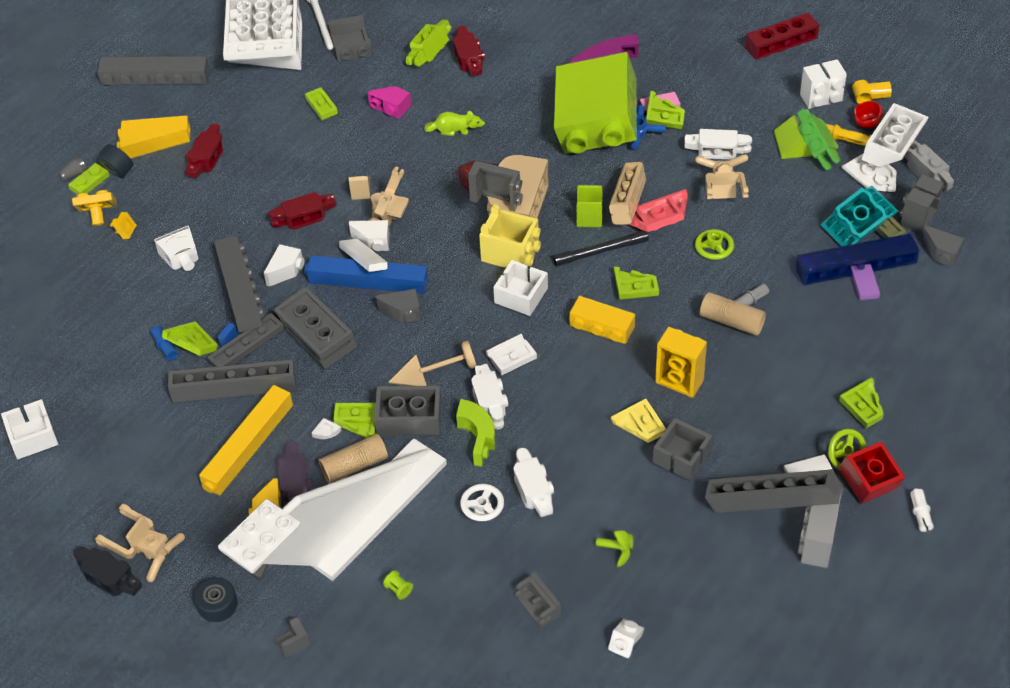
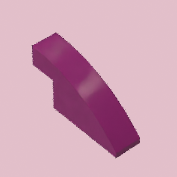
(610, 47)

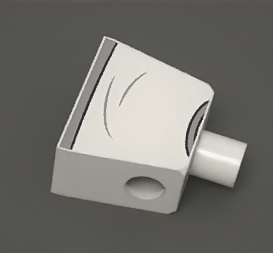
(178, 249)

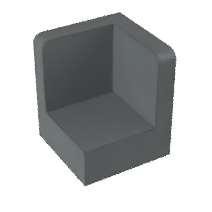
(293, 640)

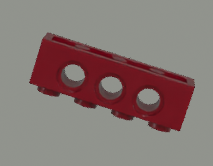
(782, 36)

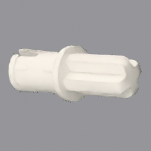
(921, 509)

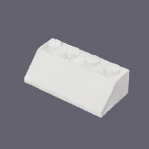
(893, 136)

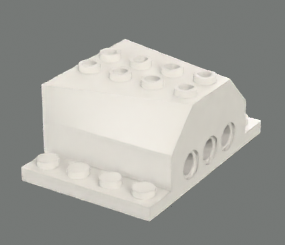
(263, 33)

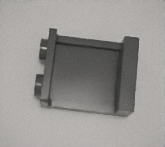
(350, 38)
(495, 183)

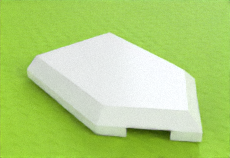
(881, 178)

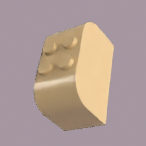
(534, 184)

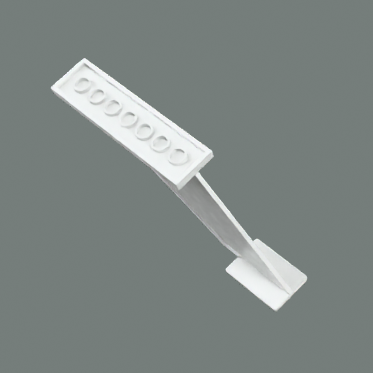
(333, 521)

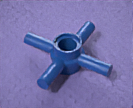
(643, 127)

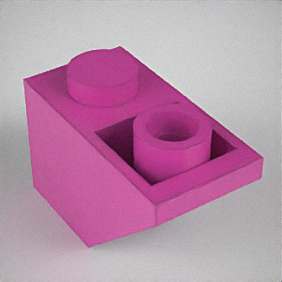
(390, 100)

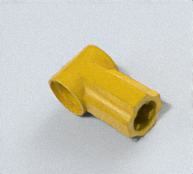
(866, 92)

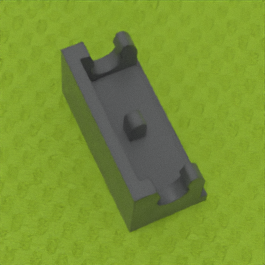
(538, 600)

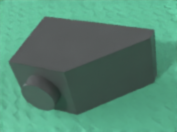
(942, 245)
(400, 305)

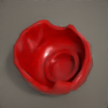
(868, 114)

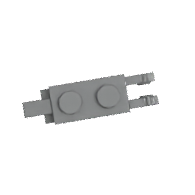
(926, 162)

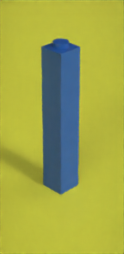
(352, 274)

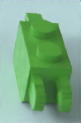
(818, 138)

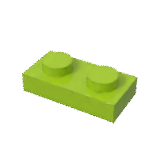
(321, 103)
(89, 179)

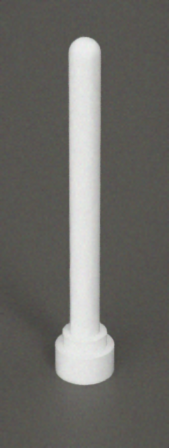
(327, 39)

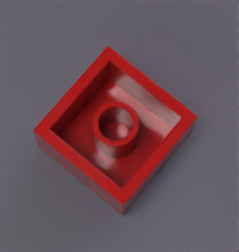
(871, 472)

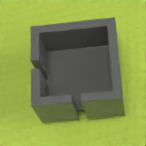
(921, 203)
(682, 449)

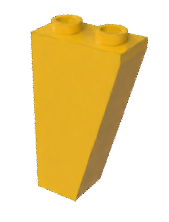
(152, 134)

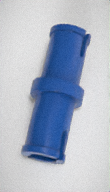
(163, 344)

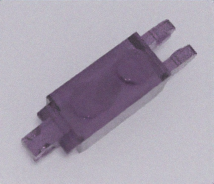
(293, 472)

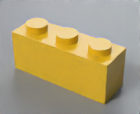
(602, 320)

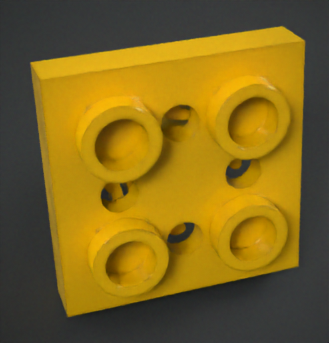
(95, 203)

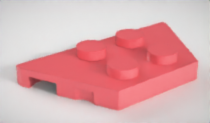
(661, 212)

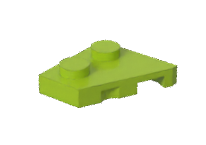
(191, 337)

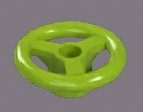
(714, 242)
(837, 448)

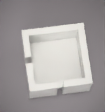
(820, 90)
(515, 290)
(29, 436)

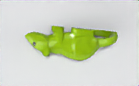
(451, 122)

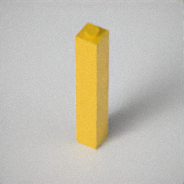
(246, 440)

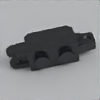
(107, 572)

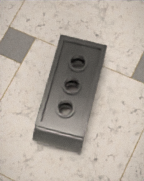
(315, 327)

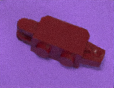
(468, 51)
(205, 152)
(302, 211)

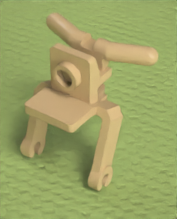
(723, 177)
(386, 203)
(143, 540)

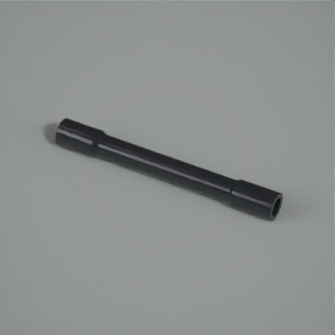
(570, 256)

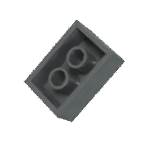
(408, 410)

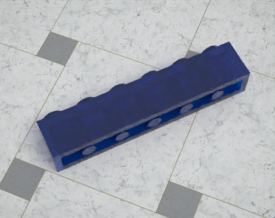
(837, 262)

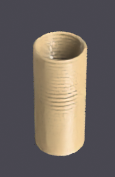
(734, 315)
(347, 462)

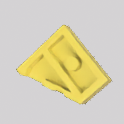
(640, 421)

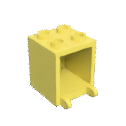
(509, 238)

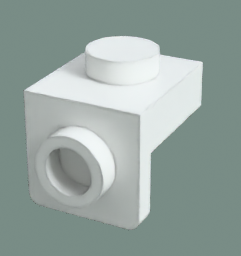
(625, 637)

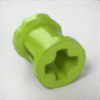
(398, 585)

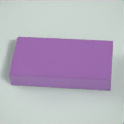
(865, 283)

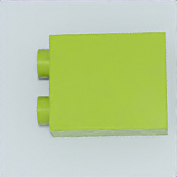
(595, 103)

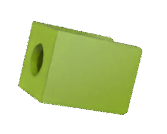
(589, 206)

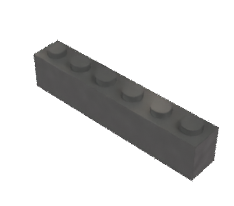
(153, 70)
(238, 283)
(231, 380)
(774, 491)

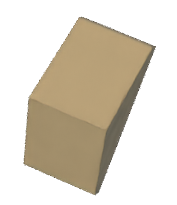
(359, 187)

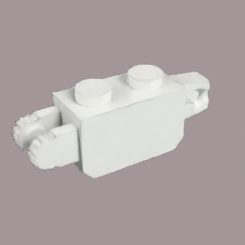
(719, 143)
(488, 394)
(532, 483)

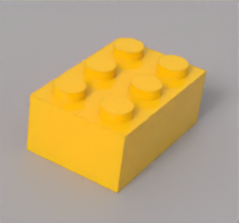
(680, 361)

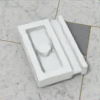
(511, 354)

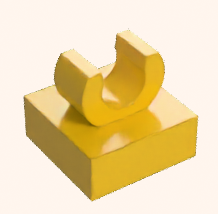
(124, 225)

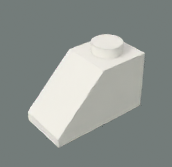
(371, 233)
(283, 265)

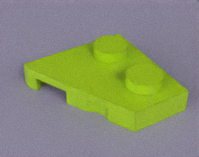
(664, 112)
(635, 284)
(863, 403)
(356, 418)

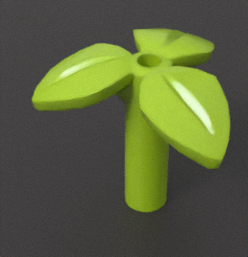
(624, 543)

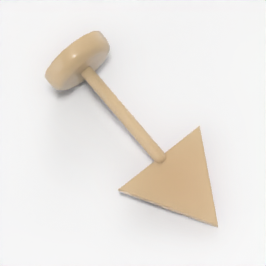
(412, 373)

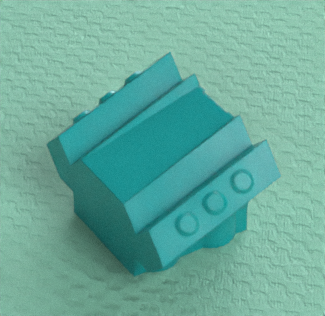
(859, 216)

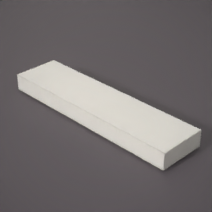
(363, 255)

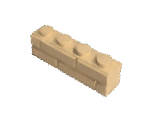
(627, 193)

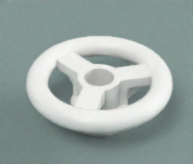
(481, 505)

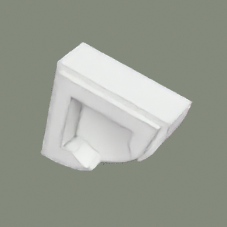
(326, 429)

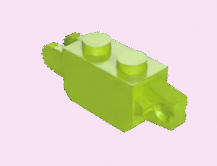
(428, 43)

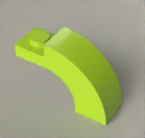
(478, 421)

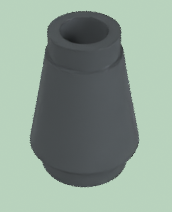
(73, 169)

